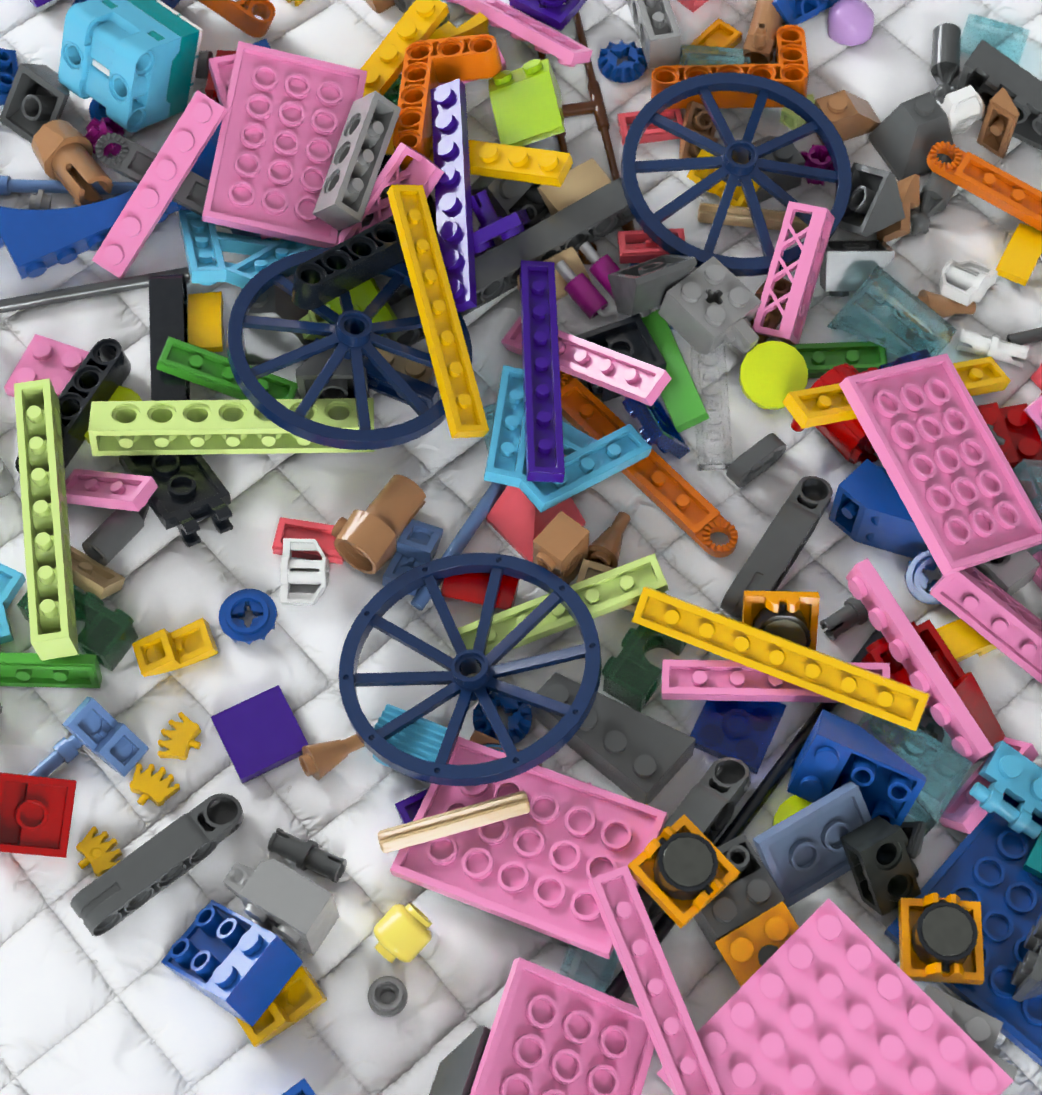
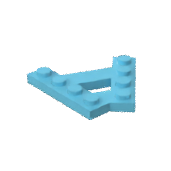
(205, 247)
(585, 461)

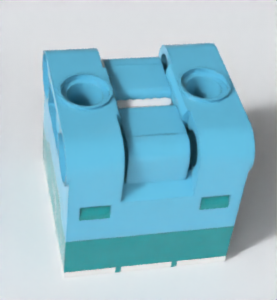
(130, 59)

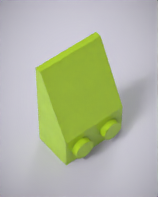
(527, 103)

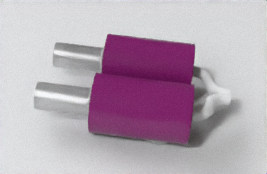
(582, 289)

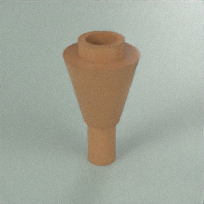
(944, 306)
(608, 545)
(323, 757)

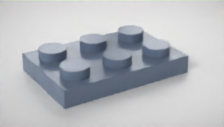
(807, 847)

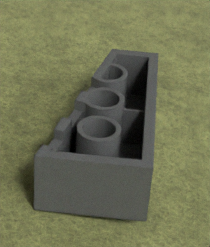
(991, 70)
(621, 742)

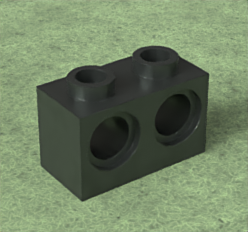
(881, 864)

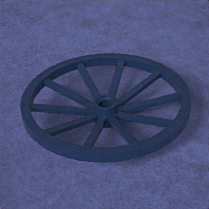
(730, 171)
(351, 337)
(467, 663)

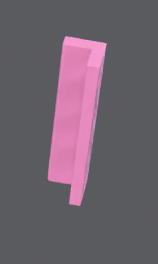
(419, 172)
(806, 273)
(994, 616)

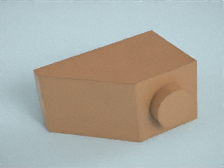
(848, 114)

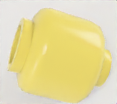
(402, 933)

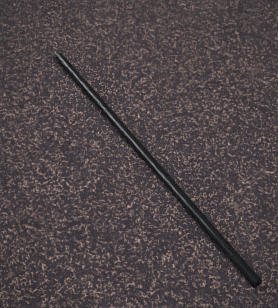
(751, 807)

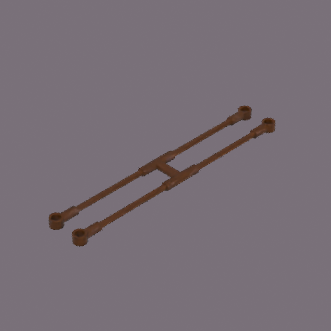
(594, 106)

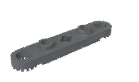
(135, 162)

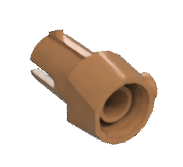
(68, 158)
(370, 535)

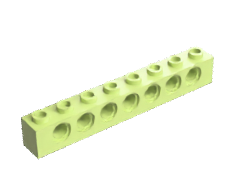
(209, 427)
(45, 521)

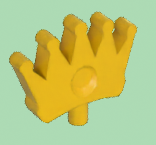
(181, 739)
(152, 786)
(98, 852)

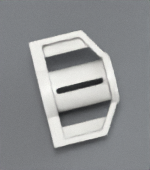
(963, 109)
(966, 281)
(302, 572)

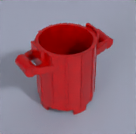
(846, 435)

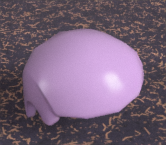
(850, 22)

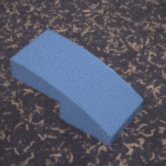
(414, 547)
(105, 736)

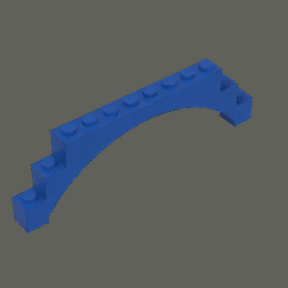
(59, 235)

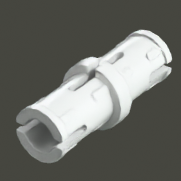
(992, 347)

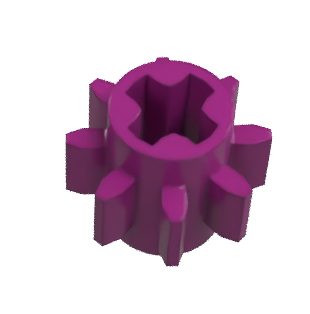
(98, 128)
(818, 158)

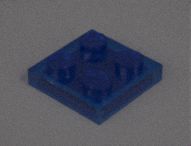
(657, 427)
(738, 729)

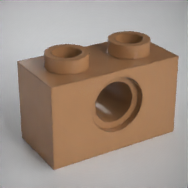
(562, 547)

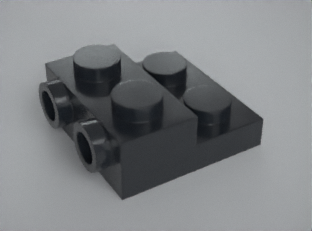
(628, 338)

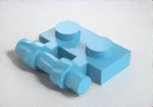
(1018, 778)

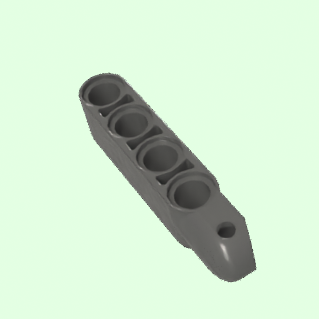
(781, 542)
(709, 806)
(157, 863)

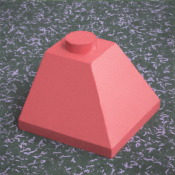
(522, 522)

